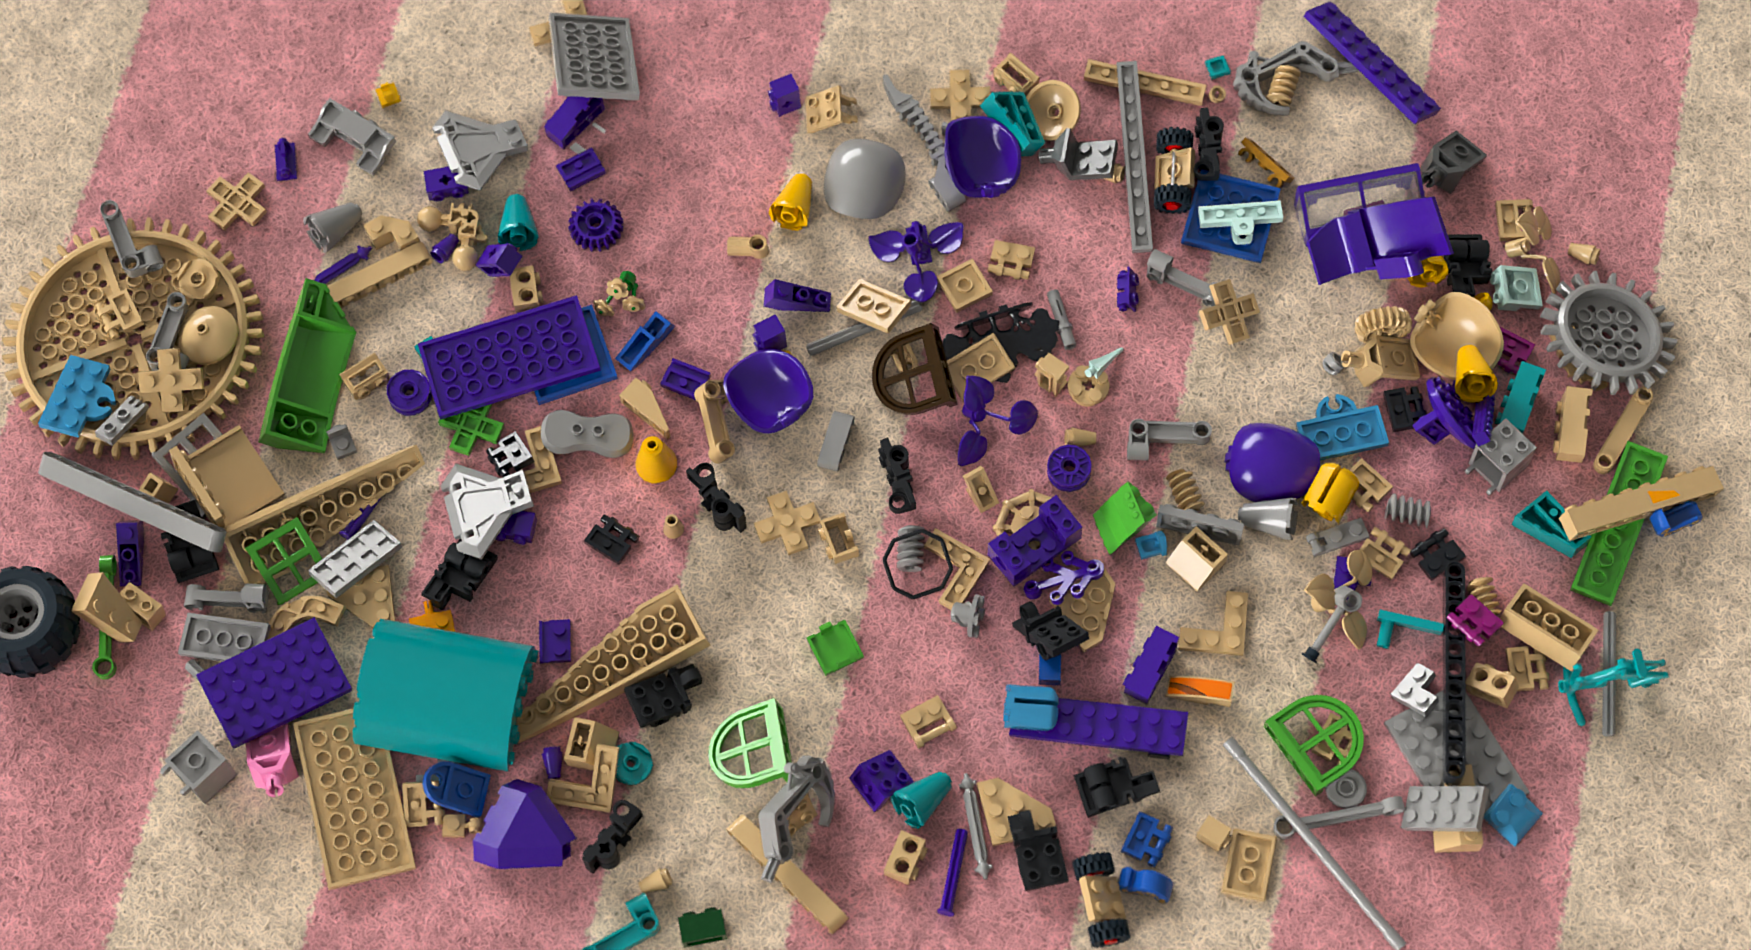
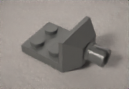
(1081, 159)
(1450, 161)

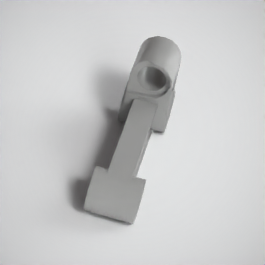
(147, 259)
(1161, 270)
(169, 329)
(1163, 433)
(251, 596)

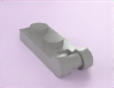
(1338, 537)

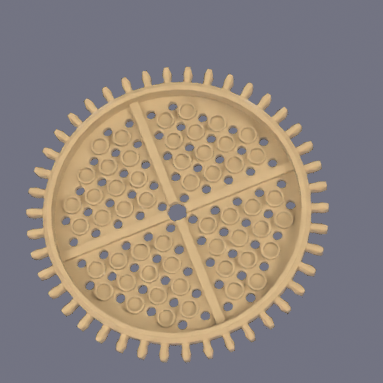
(45, 306)

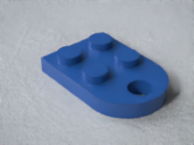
(458, 787)

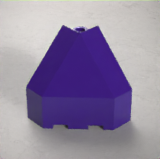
(523, 830)

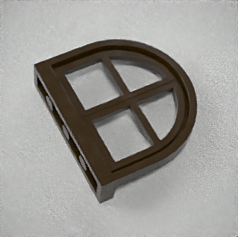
(936, 364)

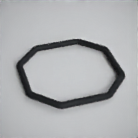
(907, 536)

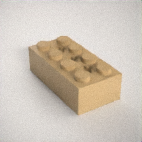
(1547, 627)

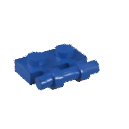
(1140, 836)

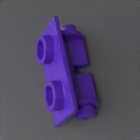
(285, 160)
(924, 255)
(1129, 298)

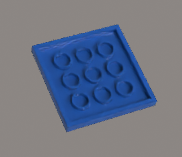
(1219, 239)
(588, 381)

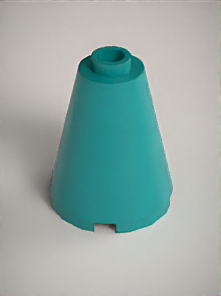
(518, 224)
(921, 798)

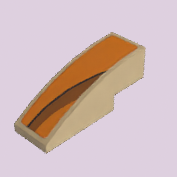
(1200, 690)

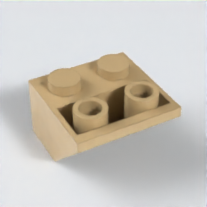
(1197, 559)
(583, 741)

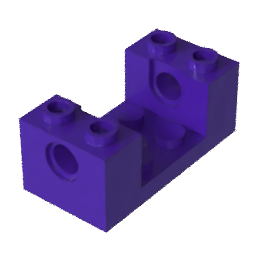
(1053, 529)

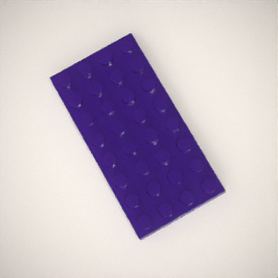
(508, 357)

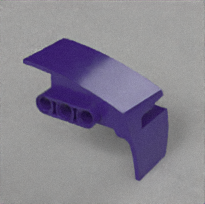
(1382, 239)

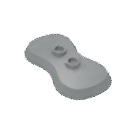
(569, 432)

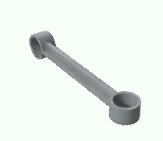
(1386, 807)

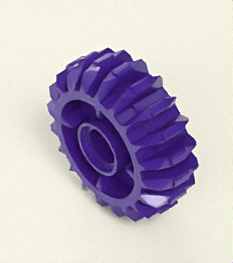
(596, 212)

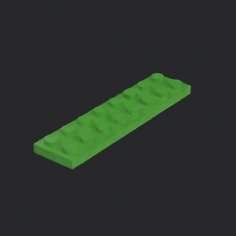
(1611, 549)

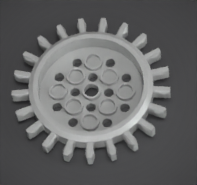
(1627, 313)

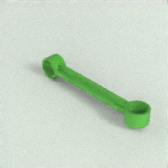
(108, 566)

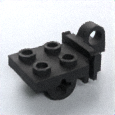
(1210, 132)
(1468, 263)
(896, 462)
(724, 511)
(185, 558)
(457, 575)
(1049, 631)
(661, 697)
(1110, 786)
(610, 837)
(1038, 855)

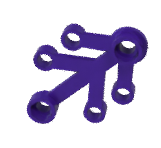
(1066, 578)

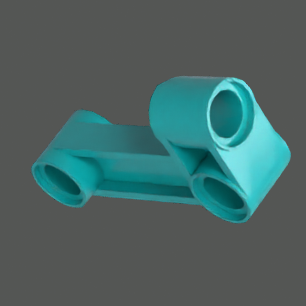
(634, 932)

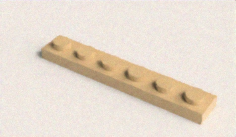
(1149, 83)

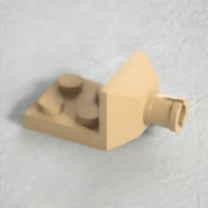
(1383, 358)

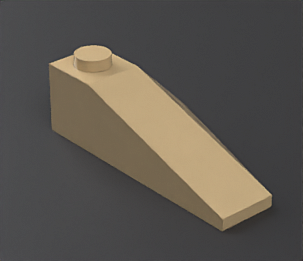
(1459, 840)

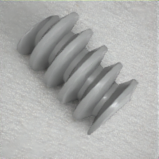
(1408, 510)
(908, 550)

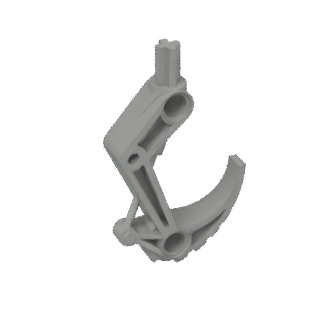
(1310, 60)
(773, 821)

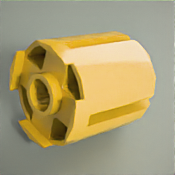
(1331, 491)

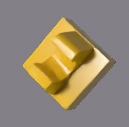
(388, 94)

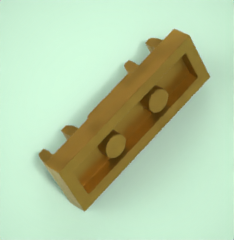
(1265, 162)

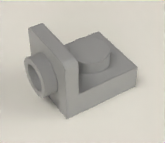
(341, 441)

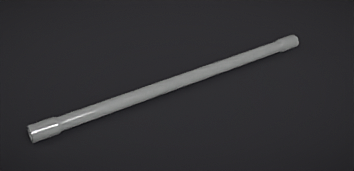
(1388, 932)

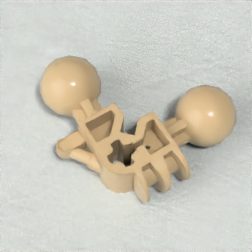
(459, 223)

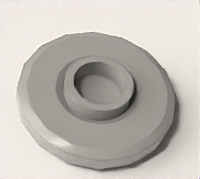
(1347, 790)

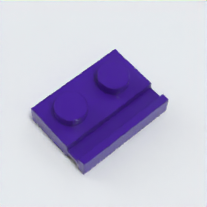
(580, 169)
(684, 378)
(555, 641)

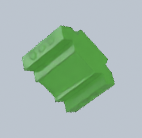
(1123, 517)

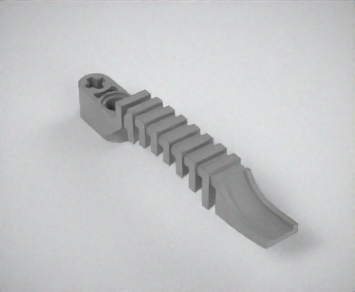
(909, 108)

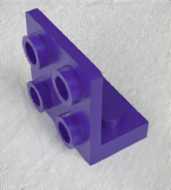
(879, 779)

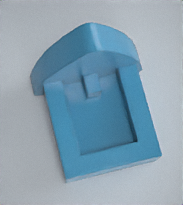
(1151, 545)

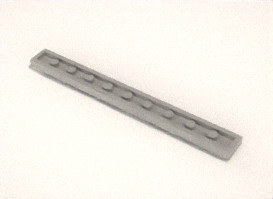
(1134, 157)

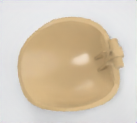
(1451, 324)

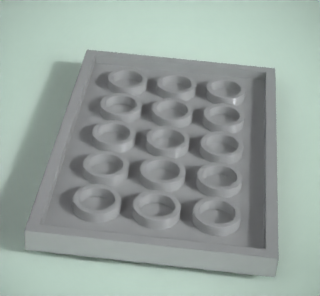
(593, 56)
(1422, 746)

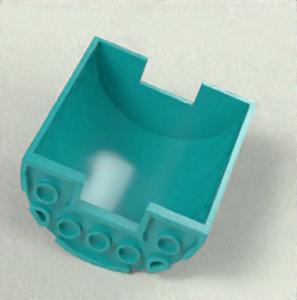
(442, 694)

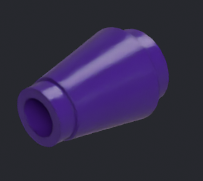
(443, 250)
(552, 761)

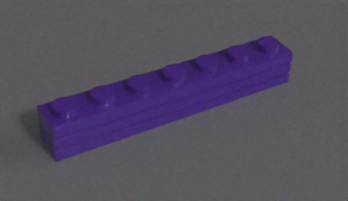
(1483, 420)

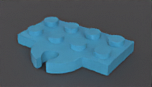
(78, 397)
(1344, 429)

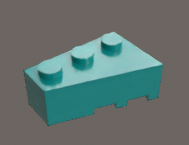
(1015, 114)
(1521, 396)
(1542, 522)

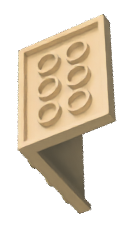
(227, 478)

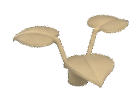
(1533, 225)
(1323, 596)

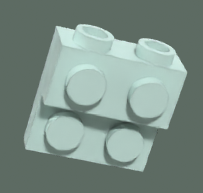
(1516, 288)

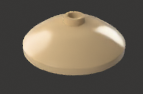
(1046, 99)
(215, 341)

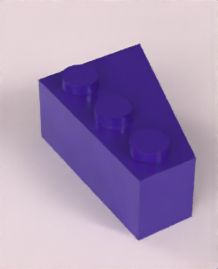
(572, 118)
(1151, 664)

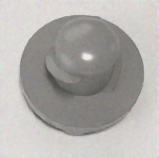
(969, 615)

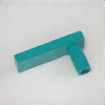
(1389, 619)

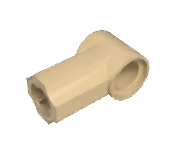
(745, 246)

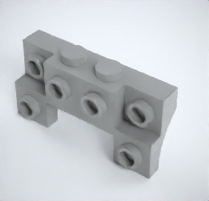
(355, 130)

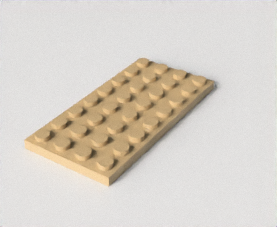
(352, 802)

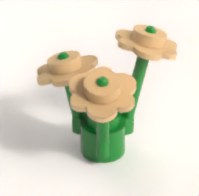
(620, 288)

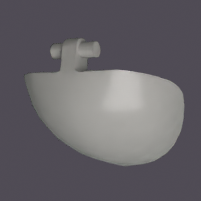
(864, 179)

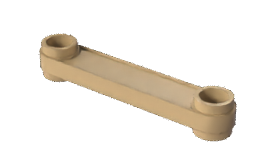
(1623, 430)

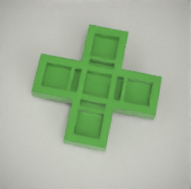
(471, 426)

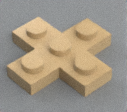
(959, 96)
(236, 201)
(1229, 311)
(170, 380)
(787, 522)

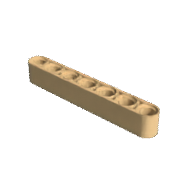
(379, 274)
(791, 877)

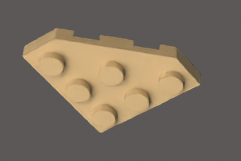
(370, 597)
(1091, 609)
(1004, 800)

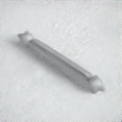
(975, 826)

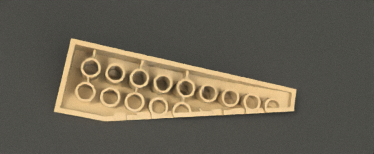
(320, 509)
(640, 648)

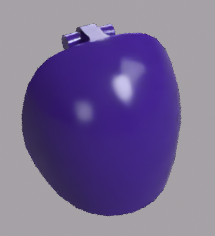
(981, 156)
(769, 390)
(1271, 462)

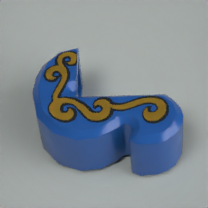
(1676, 518)
(1146, 883)

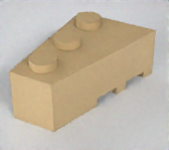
(1572, 424)
(106, 609)

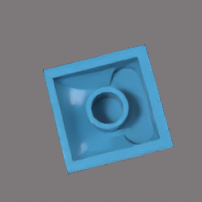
(1512, 814)

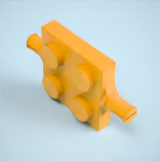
(439, 620)

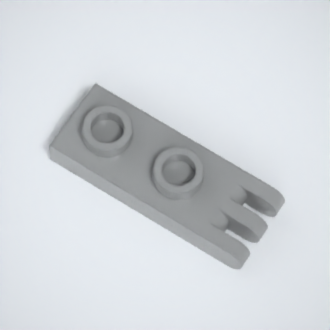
(121, 420)

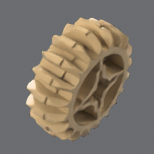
(1383, 322)

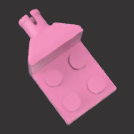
(272, 760)

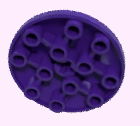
(1447, 416)

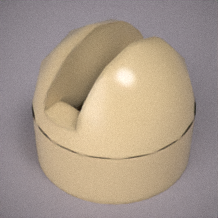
(1222, 93)

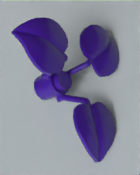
(890, 243)
(976, 395)

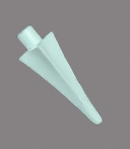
(1098, 365)

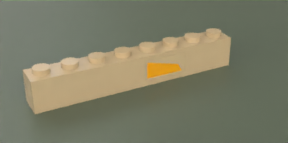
(1640, 503)

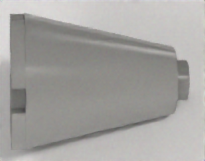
(332, 224)
(1271, 517)

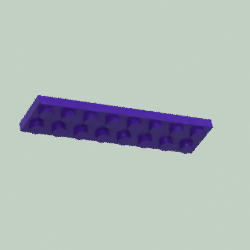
(1372, 62)
(1115, 727)

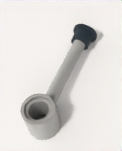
(1351, 605)

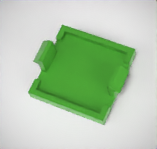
(834, 647)

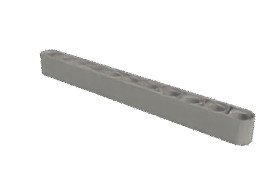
(132, 502)

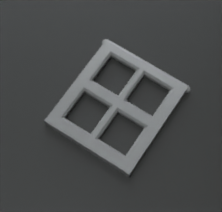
(187, 445)

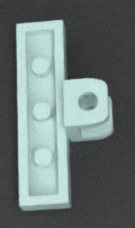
(1240, 217)

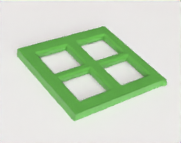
(288, 561)

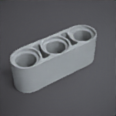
(835, 440)

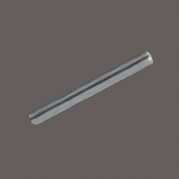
(851, 333)
(1609, 661)

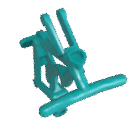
(1635, 671)

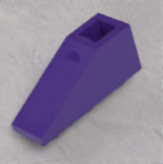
(795, 297)
(130, 551)

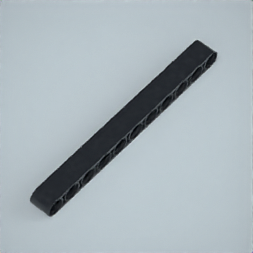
(1451, 681)

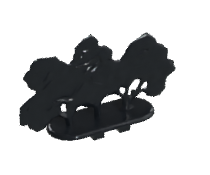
(1032, 343)

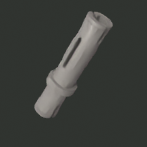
(1059, 313)

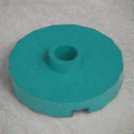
(642, 761)

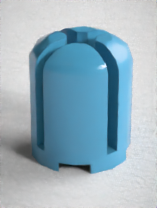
(1030, 707)

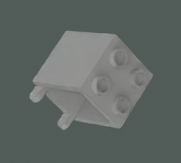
(1502, 457)
(199, 767)

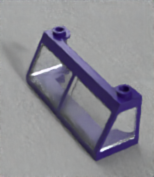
(1334, 198)

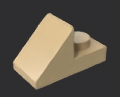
(980, 489)

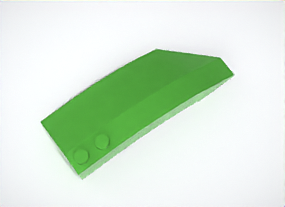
(308, 373)

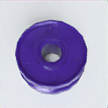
(409, 404)
(1069, 456)

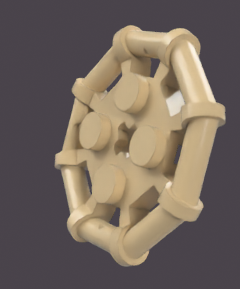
(1022, 516)

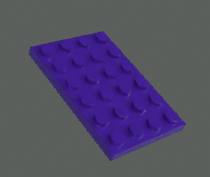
(274, 683)

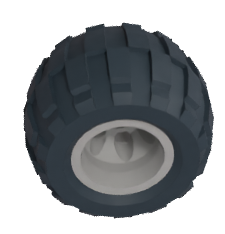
(51, 622)

